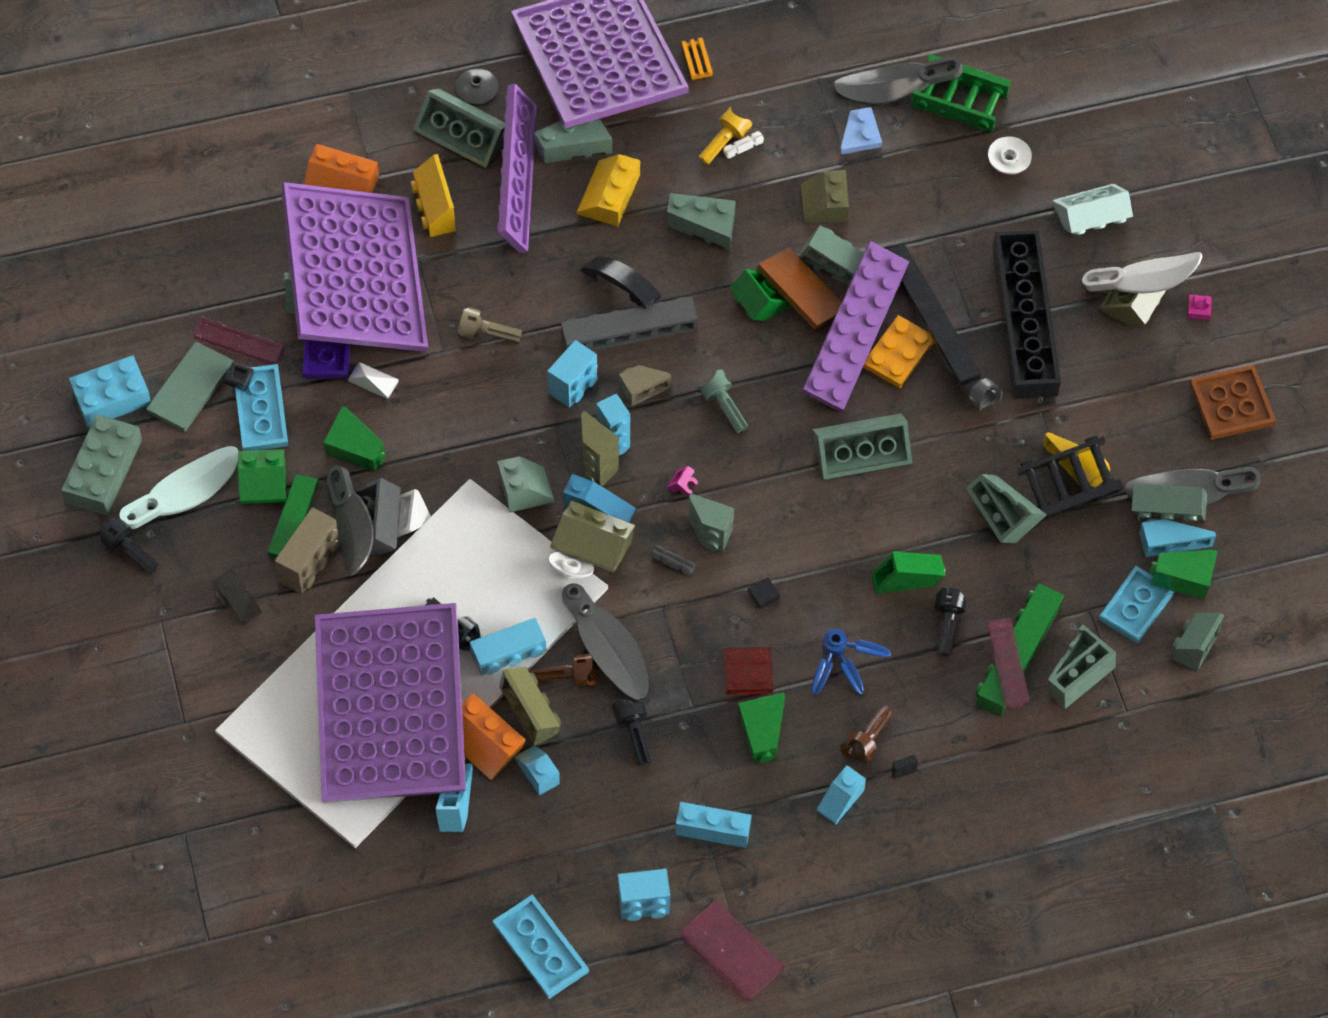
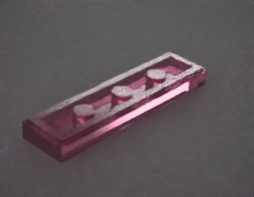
(238, 341)
(1008, 663)

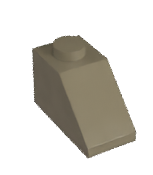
(643, 382)

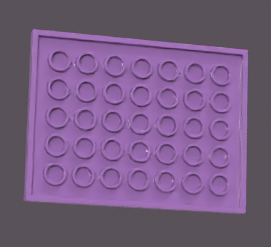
(598, 56)
(353, 267)
(389, 703)

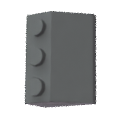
(383, 505)

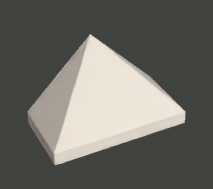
(373, 380)
(412, 512)

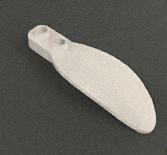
(1144, 276)

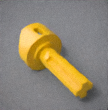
(732, 126)

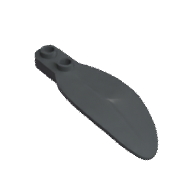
(896, 81)
(1208, 479)
(352, 520)
(609, 643)

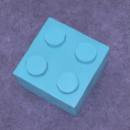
(572, 374)
(644, 894)

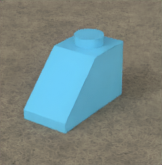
(538, 769)
(841, 795)

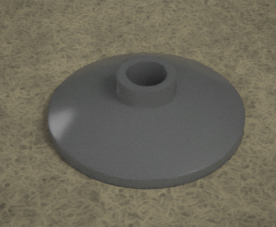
(476, 93)

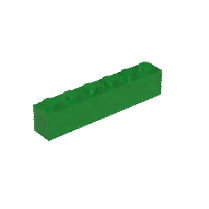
(1029, 633)

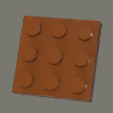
(1232, 402)

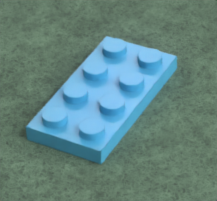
(262, 411)
(540, 946)

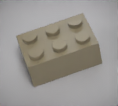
(307, 551)

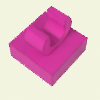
(1199, 307)
(680, 481)

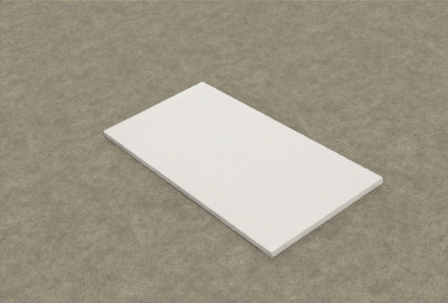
(462, 555)

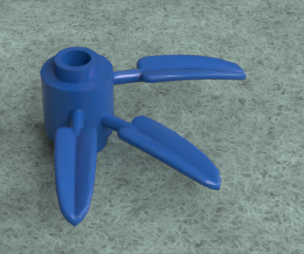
(836, 650)

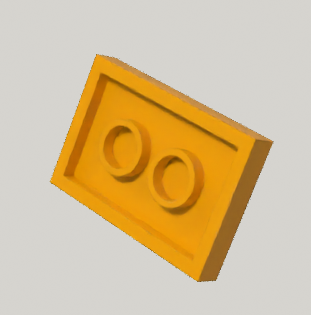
(898, 351)

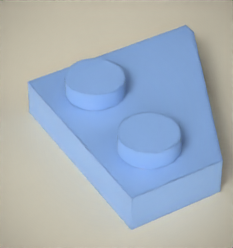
(861, 132)

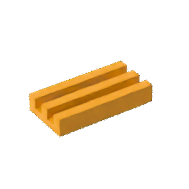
(693, 44)

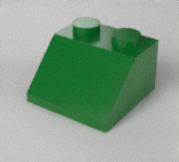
(758, 296)
(262, 476)

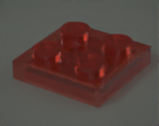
(748, 670)

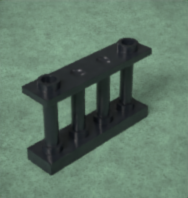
(1087, 493)

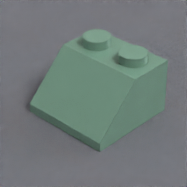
(524, 484)
(711, 522)
(1197, 639)

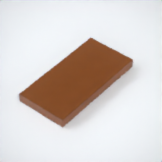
(800, 288)

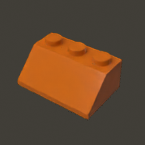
(341, 170)
(487, 738)

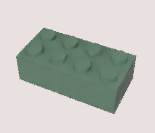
(101, 465)

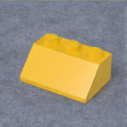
(610, 189)
(433, 198)

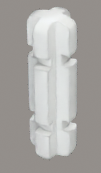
(743, 144)

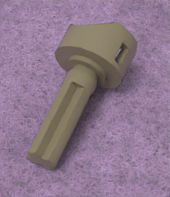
(472, 323)

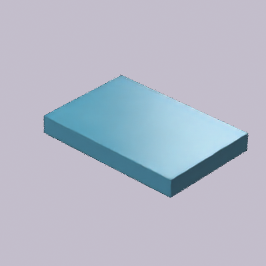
(1135, 605)

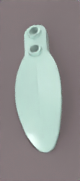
(184, 487)

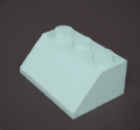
(1093, 208)

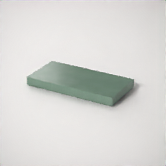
(190, 386)

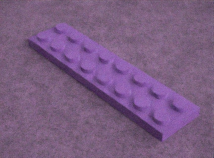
(517, 169)
(855, 327)

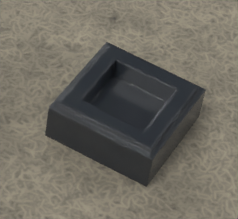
(238, 376)
(763, 593)
(904, 766)

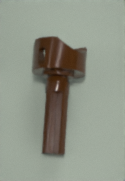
(580, 670)
(861, 744)

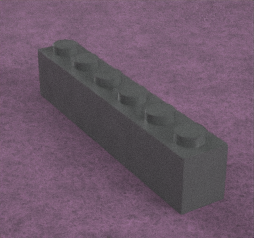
(631, 324)

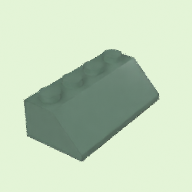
(460, 127)
(862, 446)

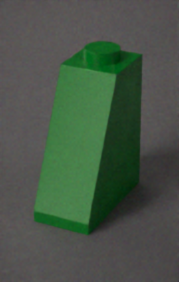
(354, 442)
(907, 572)
(1184, 572)
(762, 725)

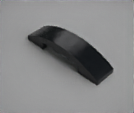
(624, 277)

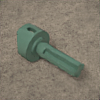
(717, 389)

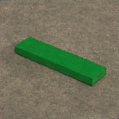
(294, 512)

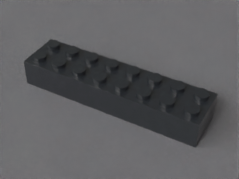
(1026, 314)

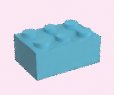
(110, 390)

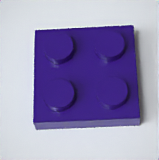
(326, 360)

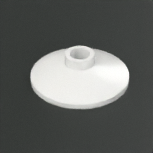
(1009, 148)
(570, 566)

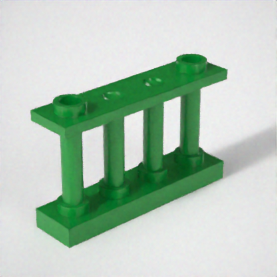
(977, 81)

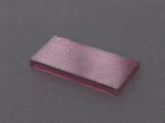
(732, 950)

